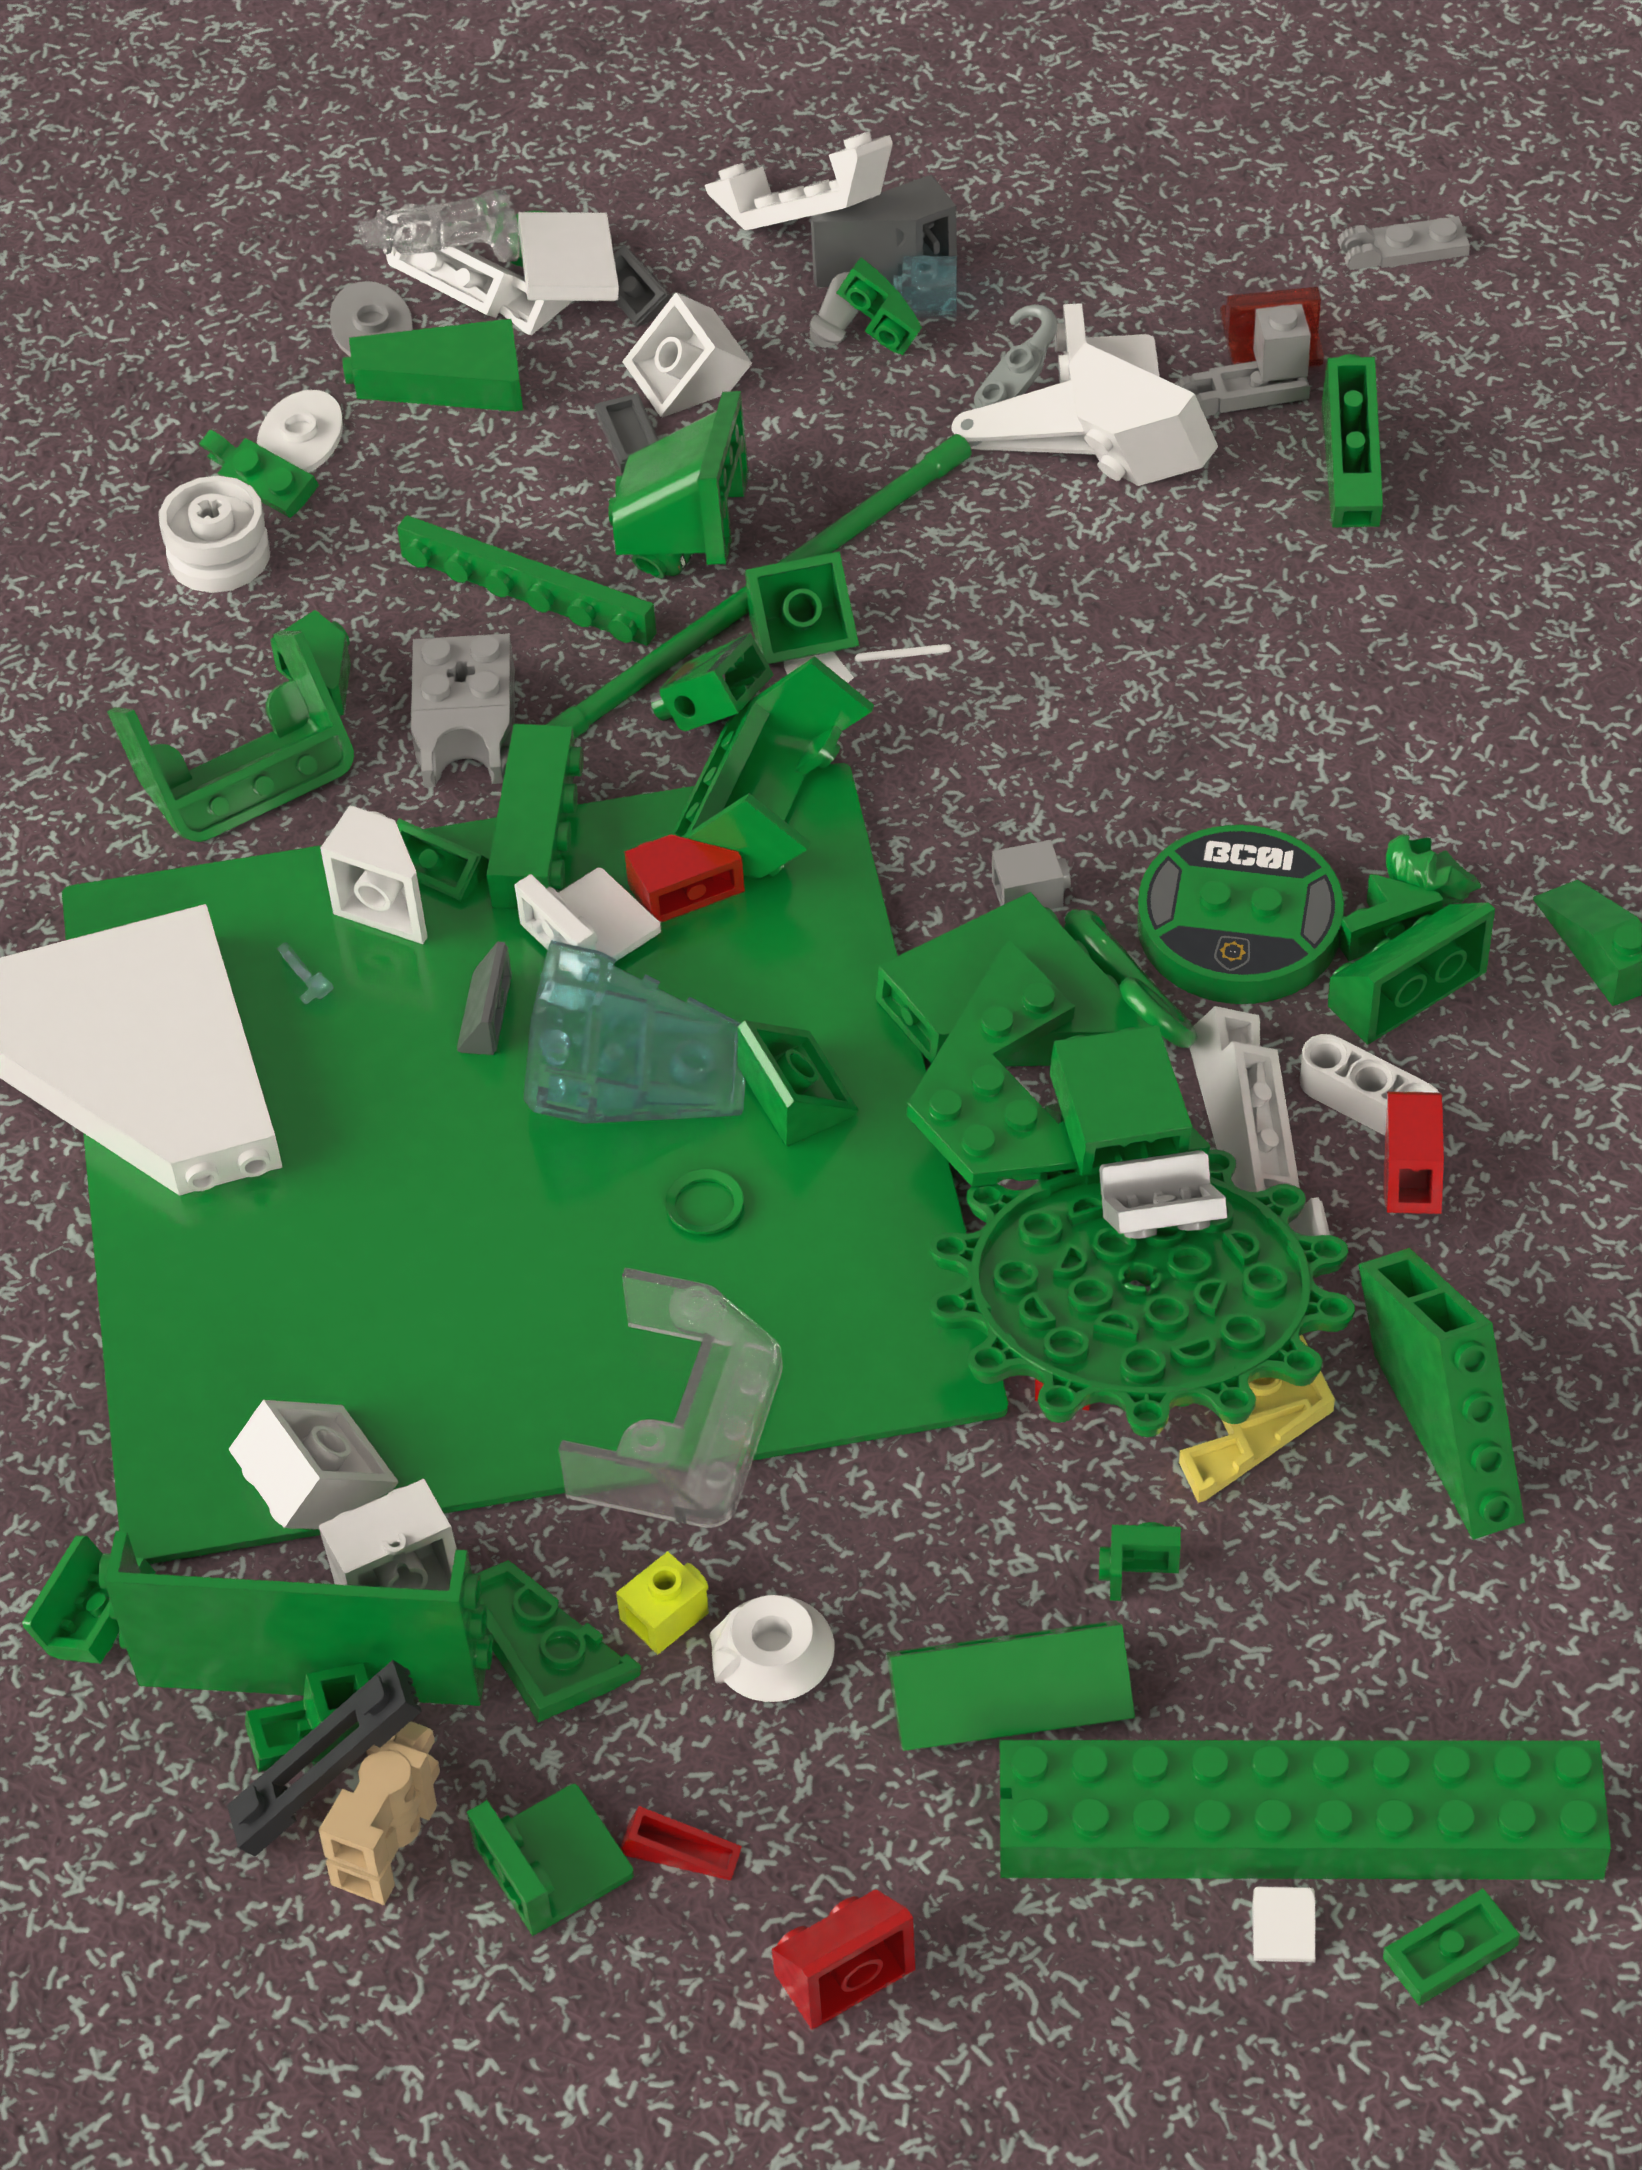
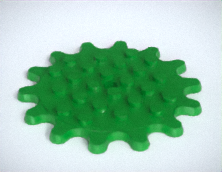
(1061, 1308)

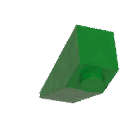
(1599, 935)

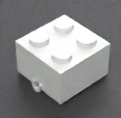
(392, 1542)

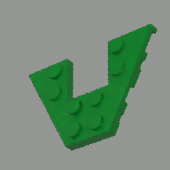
(974, 1104)

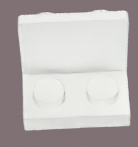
(586, 914)

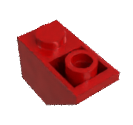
(1414, 1153)

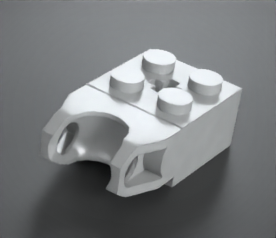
(462, 703)

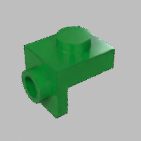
(1139, 1549)

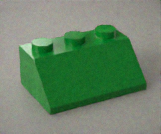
(1413, 970)

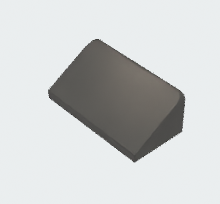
(639, 291)
(486, 1003)

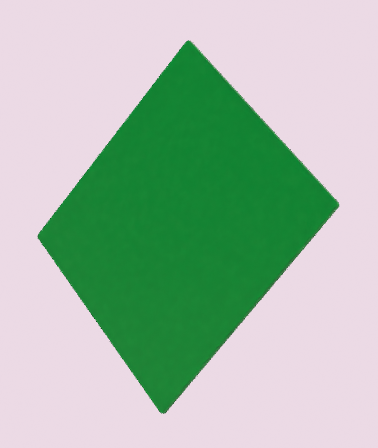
(467, 1256)

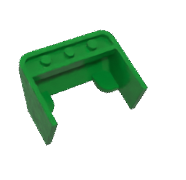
(295, 758)
(763, 762)

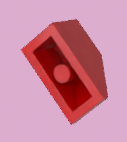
(682, 875)

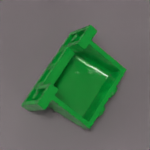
(679, 488)

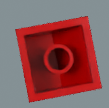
(845, 1956)

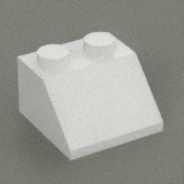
(686, 357)
(373, 875)
(309, 1462)

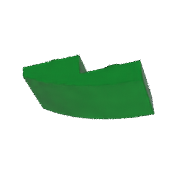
(892, 318)

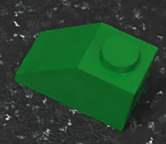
(330, 650)

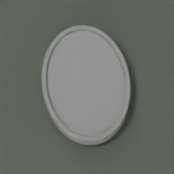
(367, 310)

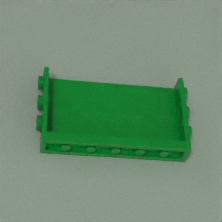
(275, 1632)

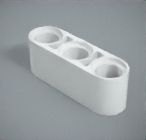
(1353, 1079)

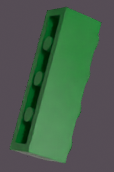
(534, 810)

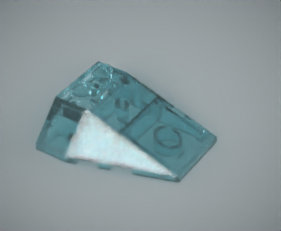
(624, 1048)

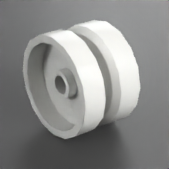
(214, 534)

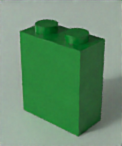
(1119, 1097)

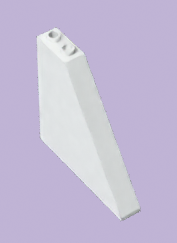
(140, 1049)

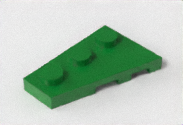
(544, 1648)

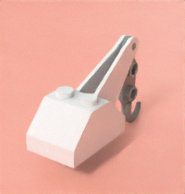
(1108, 408)

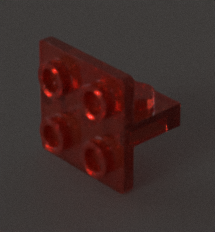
(1240, 315)

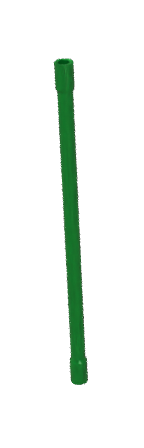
(932, 466)

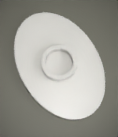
(303, 429)

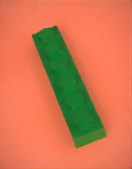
(527, 580)

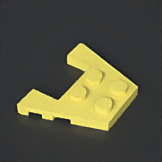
(1278, 1417)

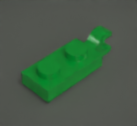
(272, 477)

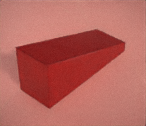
(678, 1845)

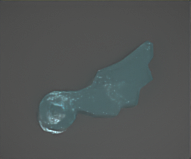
(318, 984)

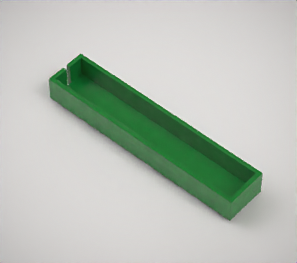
(1303, 1809)

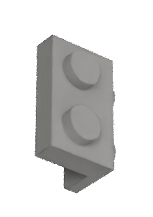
(1160, 1194)

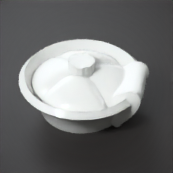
(772, 1648)

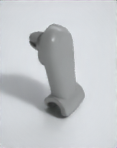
(833, 318)

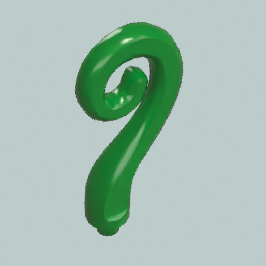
(1133, 983)

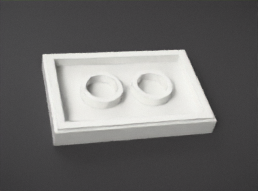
(567, 256)

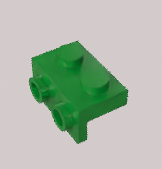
(72, 1609)

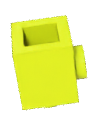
(663, 1601)

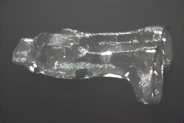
(446, 225)

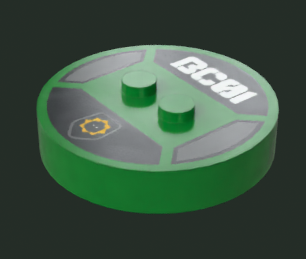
(1240, 914)

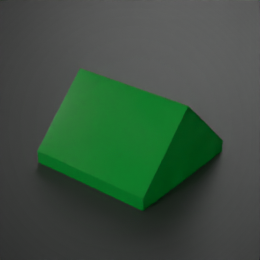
(800, 608)
(792, 1080)

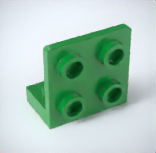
(550, 1856)

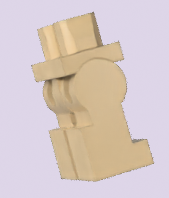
(381, 1813)

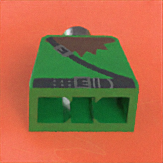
(699, 692)

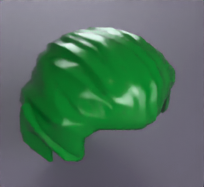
(1417, 865)

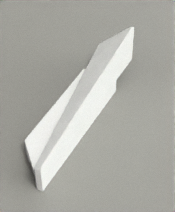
(478, 285)
(1244, 1098)

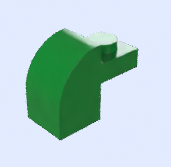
(280, 1727)

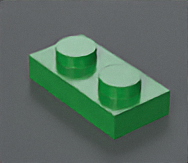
(1451, 1946)

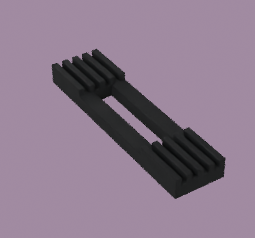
(268, 1806)

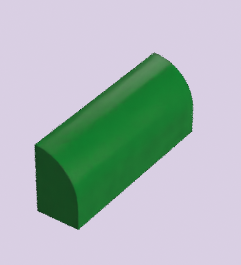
(1010, 1685)

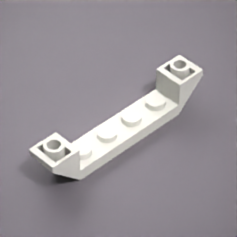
(858, 175)

